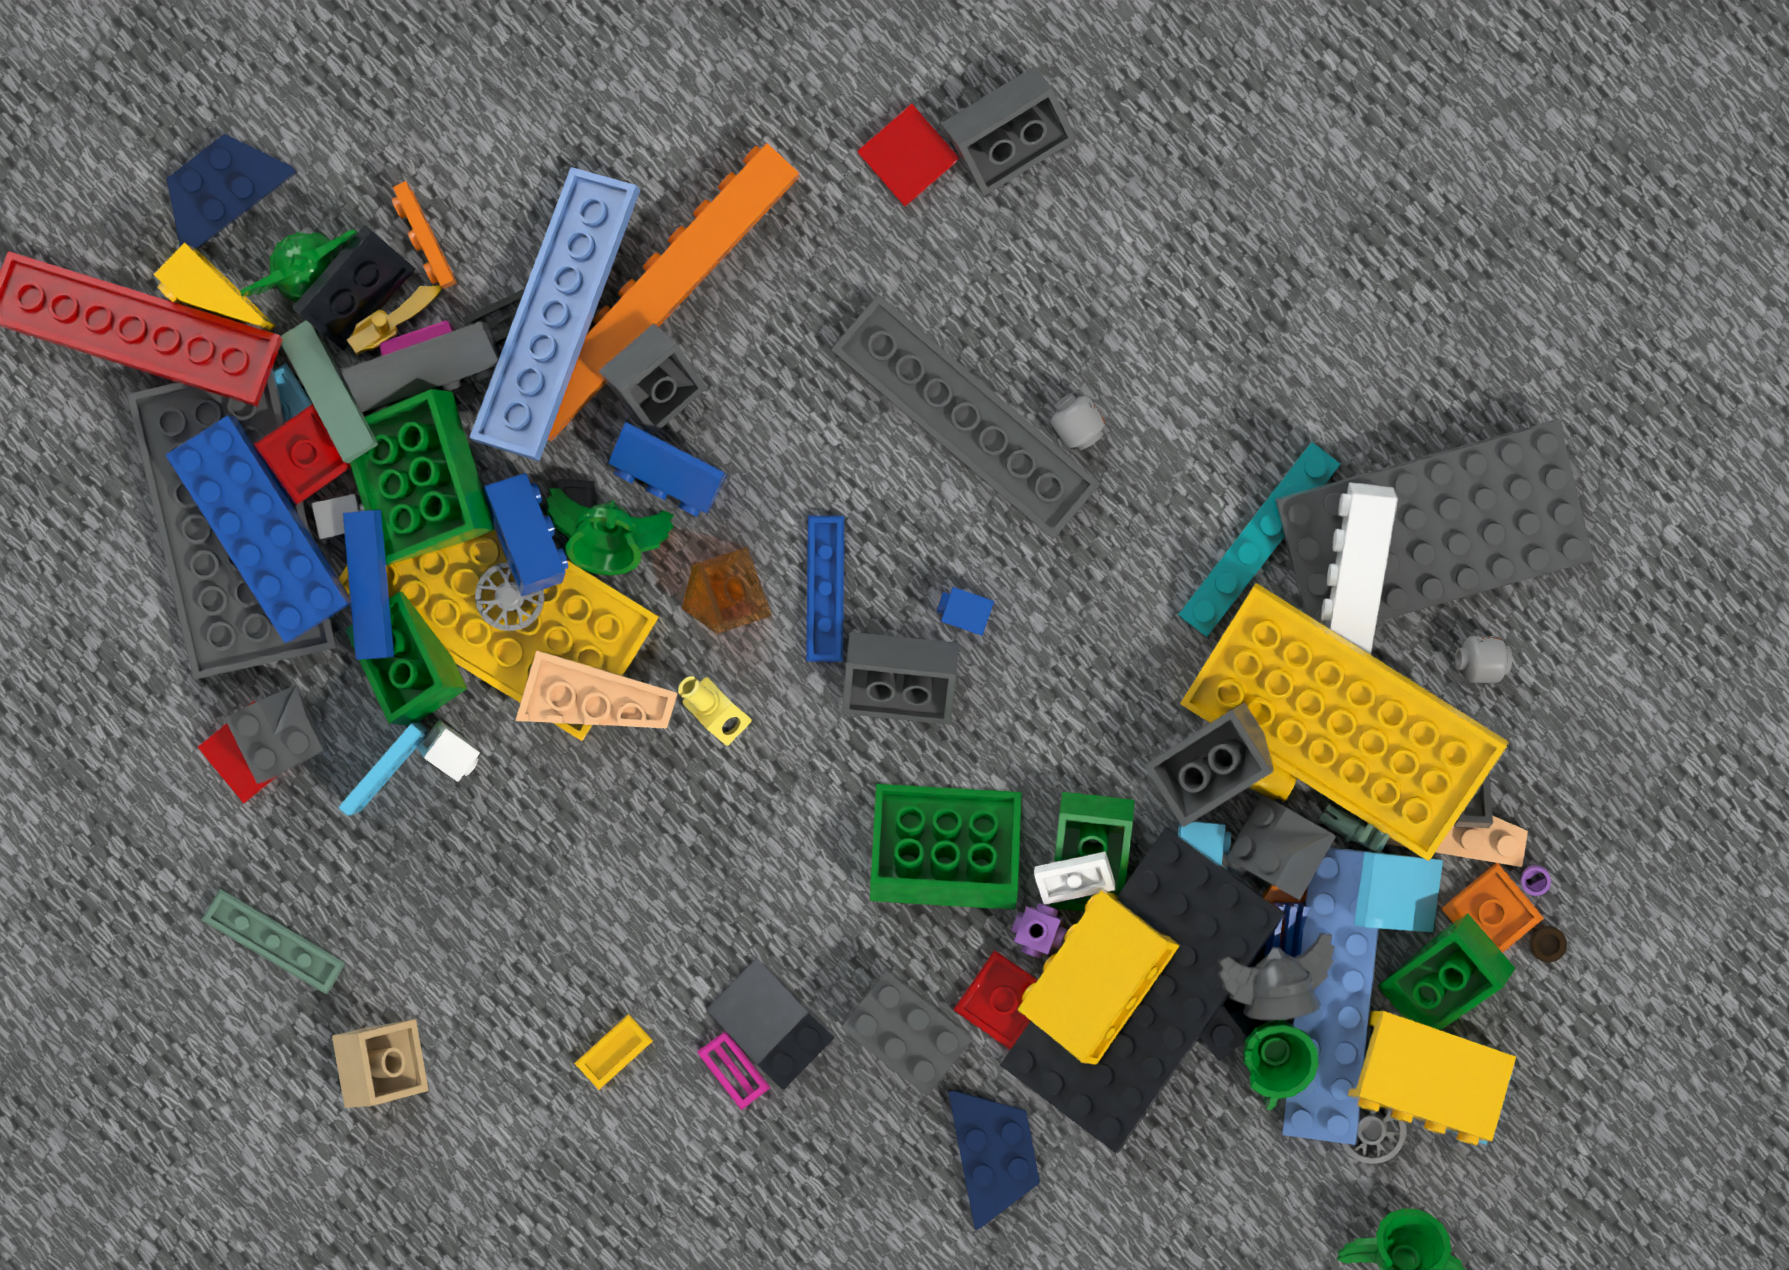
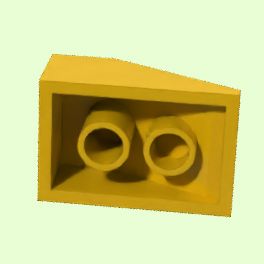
(196, 281)

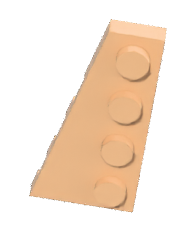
(582, 694)
(1498, 843)

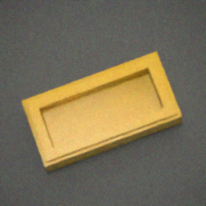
(613, 1051)

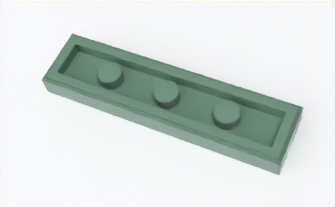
(328, 391)
(273, 941)

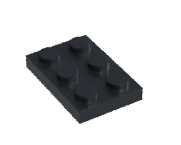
(353, 286)

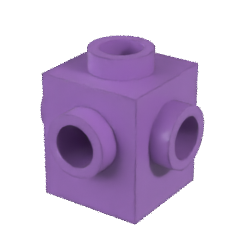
(1052, 926)

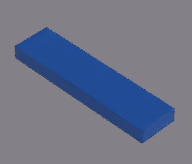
(368, 584)
(825, 588)

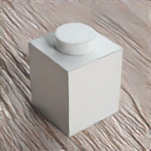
(449, 751)

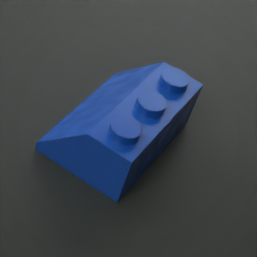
(666, 470)

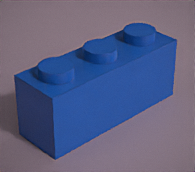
(525, 534)

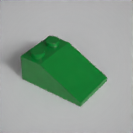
(420, 673)
(1094, 826)
(1448, 975)

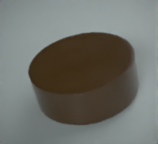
(1548, 944)

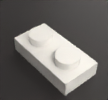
(1074, 878)

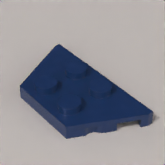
(221, 187)
(993, 1153)

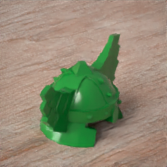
(299, 263)
(606, 535)
(1279, 1060)
(1405, 1242)

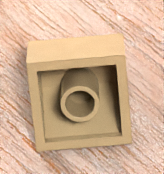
(380, 1064)

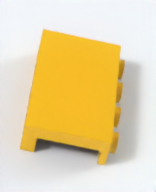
(1097, 977)
(1433, 1078)

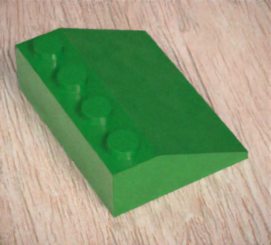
(422, 477)
(945, 846)

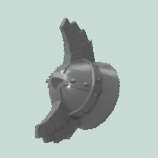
(1279, 983)

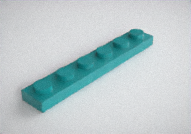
(1253, 544)

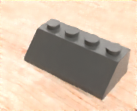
(423, 367)

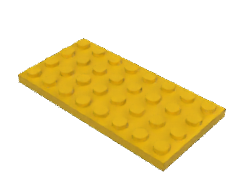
(578, 620)
(1347, 722)

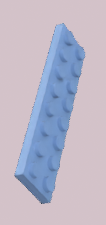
(555, 313)
(1345, 997)

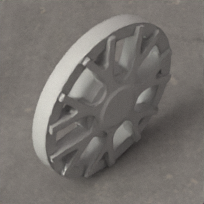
(507, 598)
(1372, 1131)

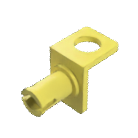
(712, 708)

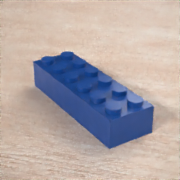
(259, 528)

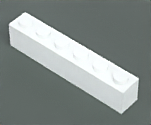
(1360, 562)

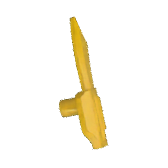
(382, 327)

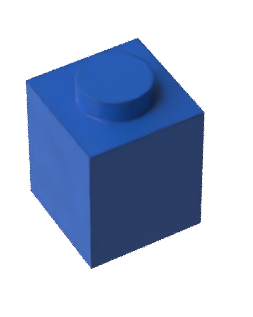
(965, 610)

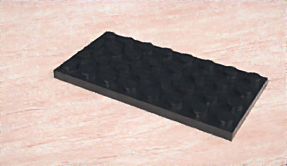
(1210, 918)

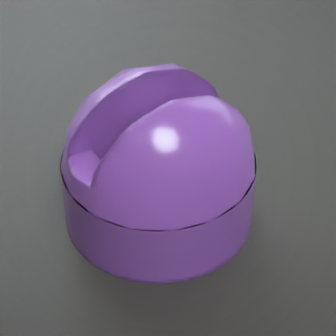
(1540, 885)

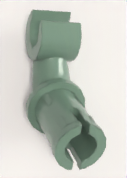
(1353, 829)

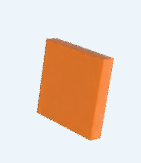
(1496, 907)

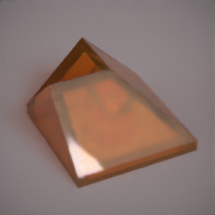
(726, 592)

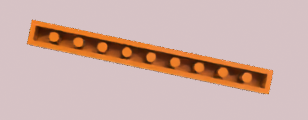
(677, 271)

